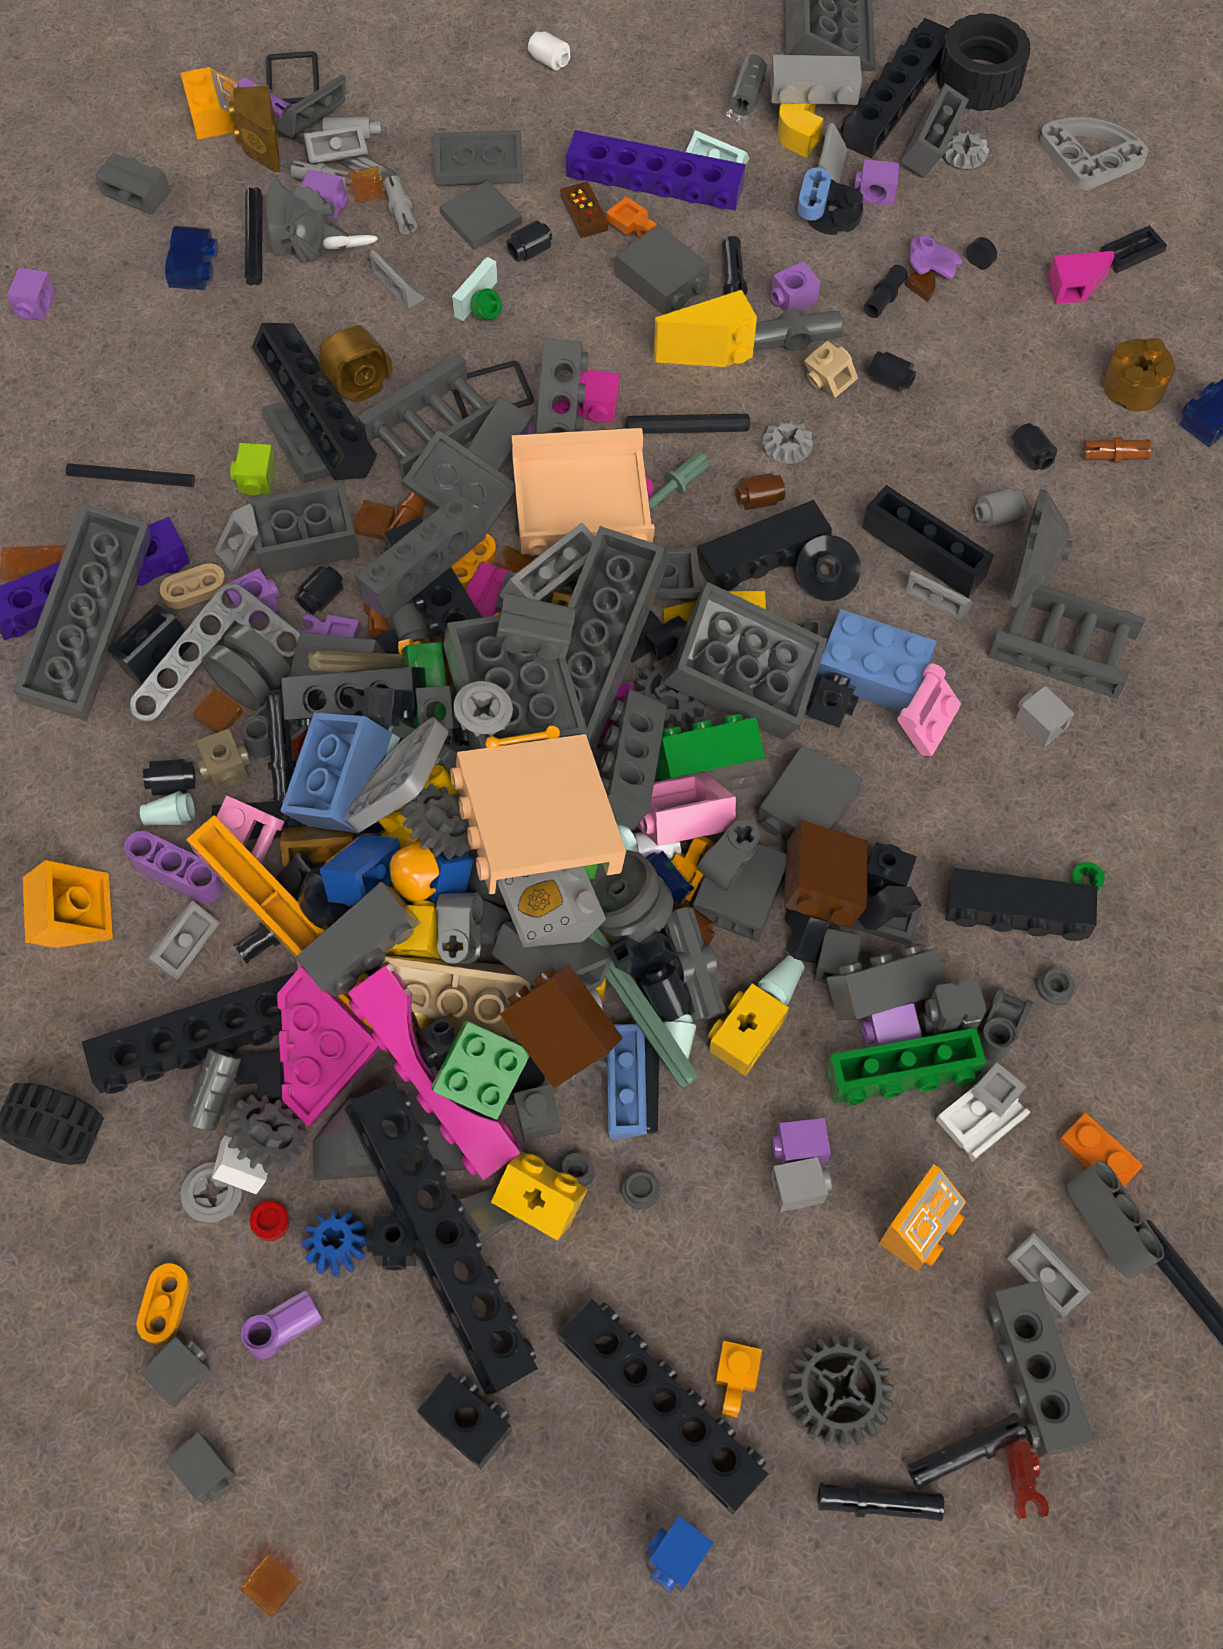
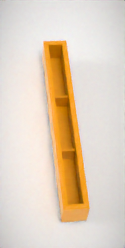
(258, 891)

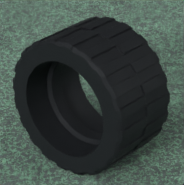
(987, 39)

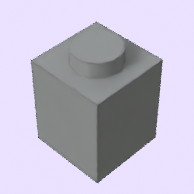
(1043, 716)
(800, 1184)

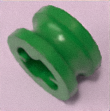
(1090, 869)

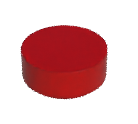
(269, 1221)

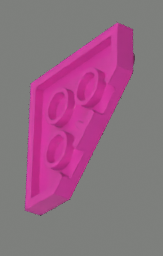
(319, 1045)

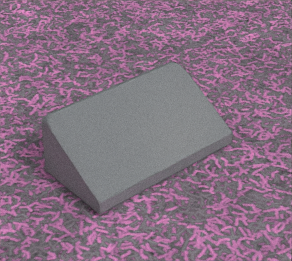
(335, 144)
(833, 153)
(394, 281)
(237, 538)
(937, 596)
(182, 940)
(1061, 1282)

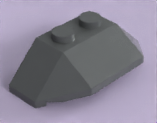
(342, 1156)

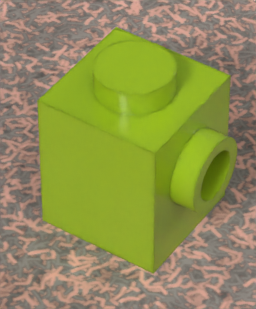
(254, 469)

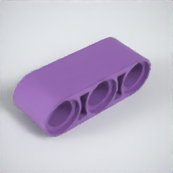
(165, 854)

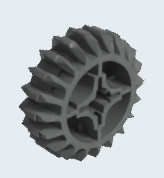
(822, 1379)

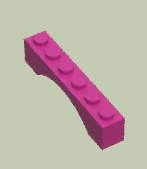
(388, 1008)

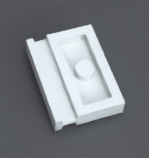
(976, 1126)

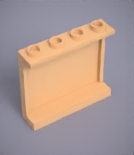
(579, 480)
(536, 809)

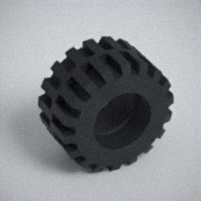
(49, 1123)

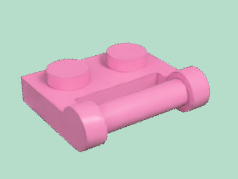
(929, 711)
(240, 821)

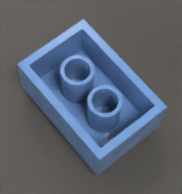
(878, 658)
(333, 767)

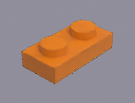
(1092, 1143)

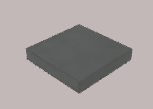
(480, 214)

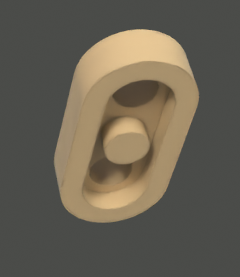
(192, 584)

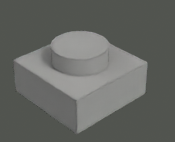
(998, 1089)

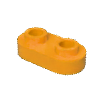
(469, 563)
(163, 1305)

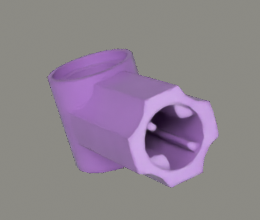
(284, 1322)

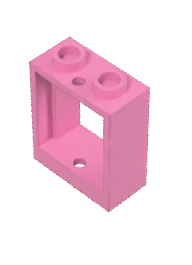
(688, 809)

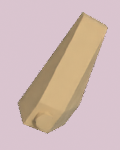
(466, 990)

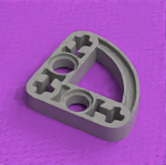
(1084, 164)
(398, 776)

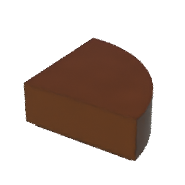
(922, 285)

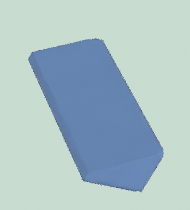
(627, 1084)

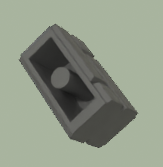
(133, 183)
(535, 627)
(953, 1008)

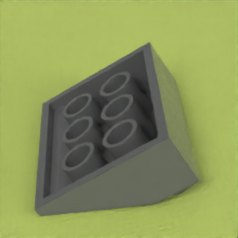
(831, 29)
(746, 661)
(538, 688)

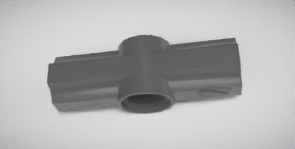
(797, 330)
(694, 965)

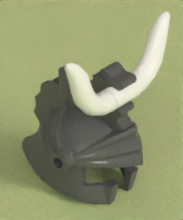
(303, 224)

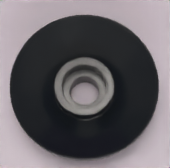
(840, 558)

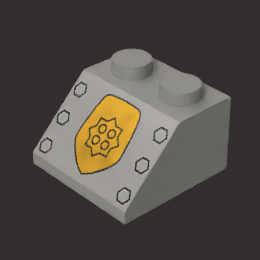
(552, 906)

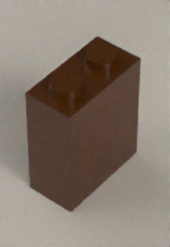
(826, 874)
(560, 1024)

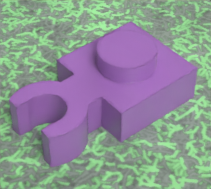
(332, 626)

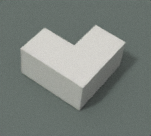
(235, 1171)

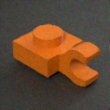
(630, 217)

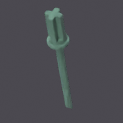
(680, 478)

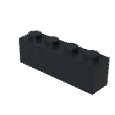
(927, 541)
(761, 546)
(1021, 904)

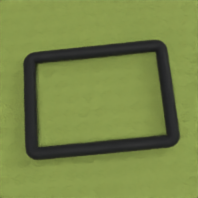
(289, 56)
(528, 401)

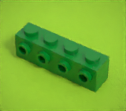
(905, 1066)

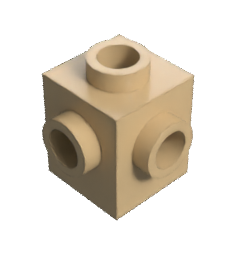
(829, 363)

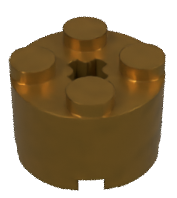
(355, 363)
(1139, 373)

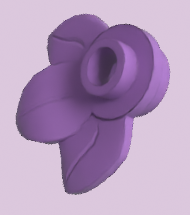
(928, 255)

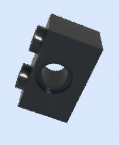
(148, 643)
(441, 1414)

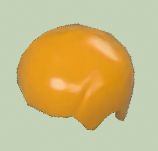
(413, 871)

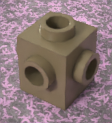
(222, 760)

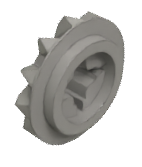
(975, 155)
(791, 451)
(482, 694)
(201, 1208)

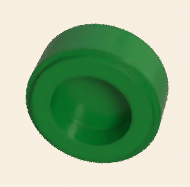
(486, 304)

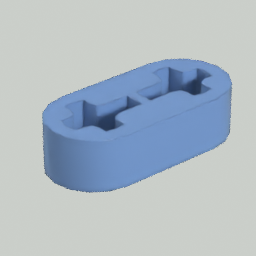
(818, 194)

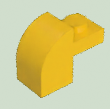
(799, 127)

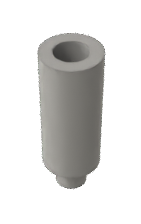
(367, 126)

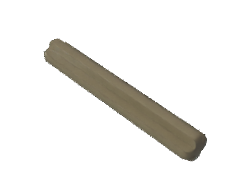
(352, 661)

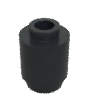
(529, 241)
(892, 371)
(1034, 447)
(319, 589)
(169, 776)
(666, 991)

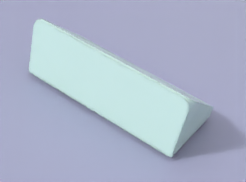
(711, 147)

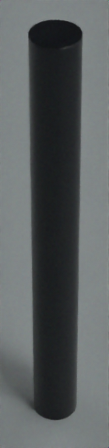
(130, 475)

